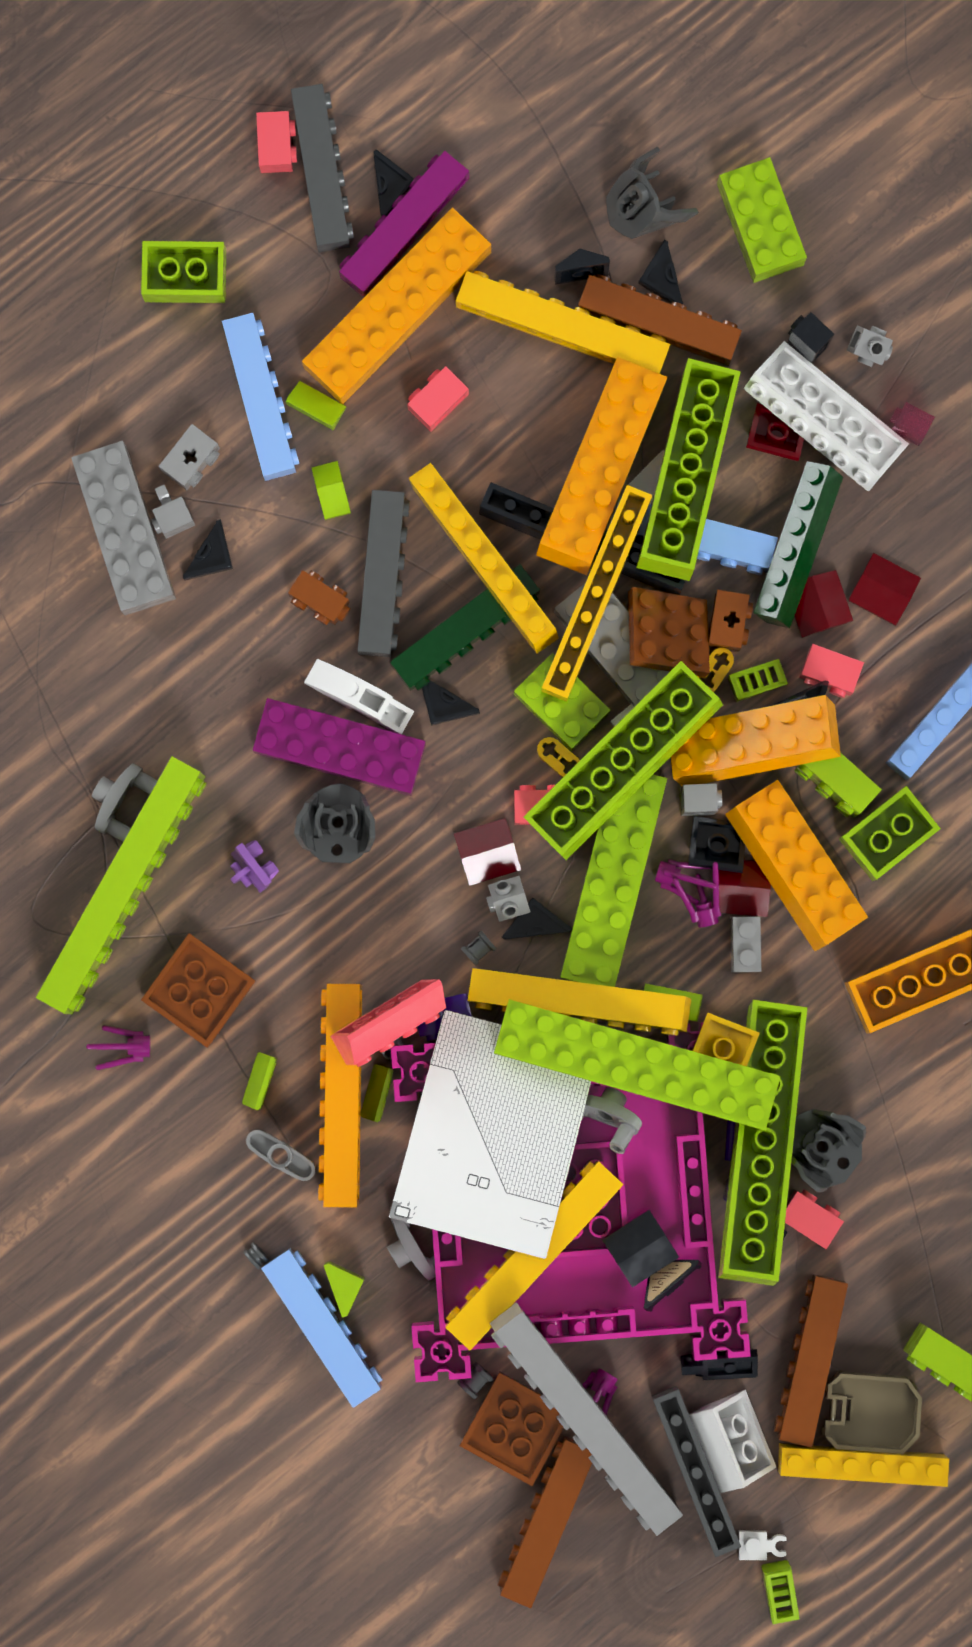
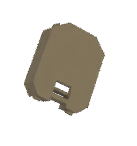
(881, 1412)

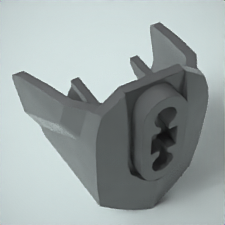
(635, 206)
(316, 824)
(841, 1137)

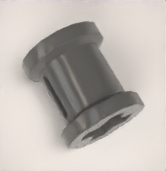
(478, 948)
(479, 1378)

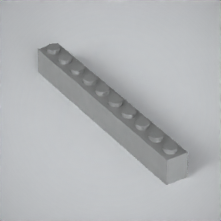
(585, 1418)

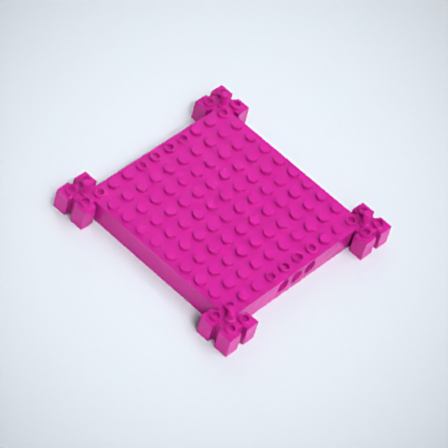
(583, 1288)

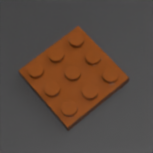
(668, 630)
(198, 990)
(513, 1429)

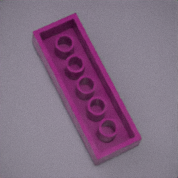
(339, 747)

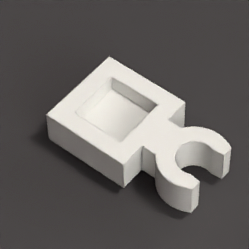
(756, 1545)

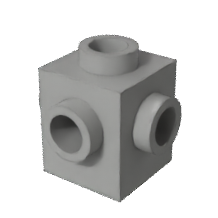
(870, 345)
(507, 899)

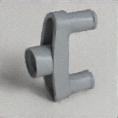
(113, 793)
(611, 1111)
(296, 1164)
(407, 1250)

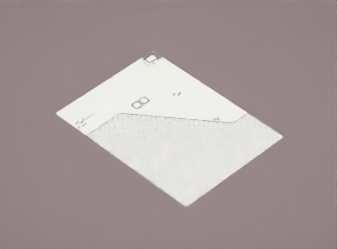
(489, 1142)

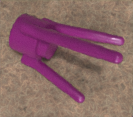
(667, 872)
(705, 912)
(137, 1046)
(602, 1383)

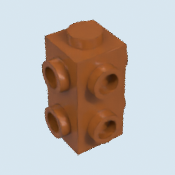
(326, 602)

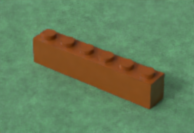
(672, 321)
(811, 1361)
(546, 1524)

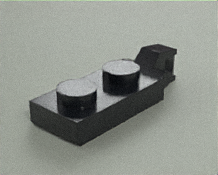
(721, 1367)

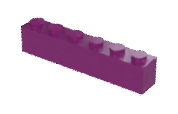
(404, 224)

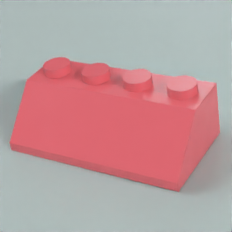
(390, 1021)

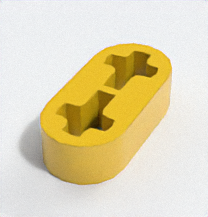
(723, 670)
(561, 750)

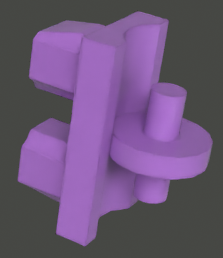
(249, 870)

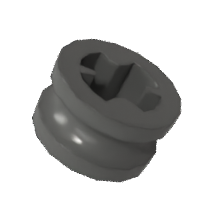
(256, 1255)

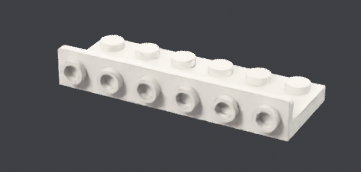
(825, 416)

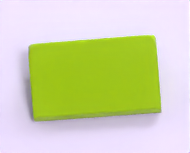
(315, 405)
(259, 1081)
(377, 1093)

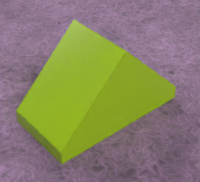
(331, 490)
(344, 1285)

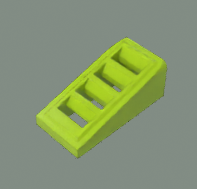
(737, 688)
(776, 1574)

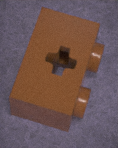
(727, 604)

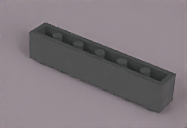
(320, 167)
(382, 572)
(696, 1471)

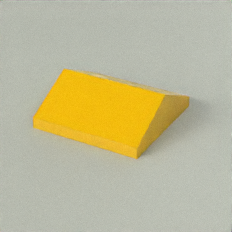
(726, 1040)

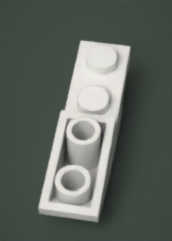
(359, 695)

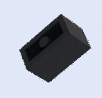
(809, 337)

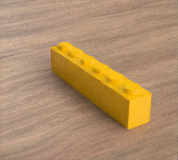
(852, 1465)

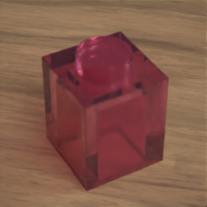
(911, 423)

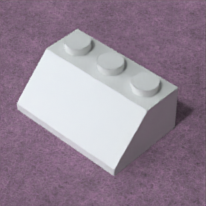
(732, 1441)

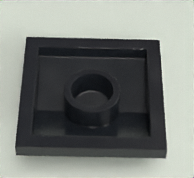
(581, 265)
(715, 842)
(640, 1248)

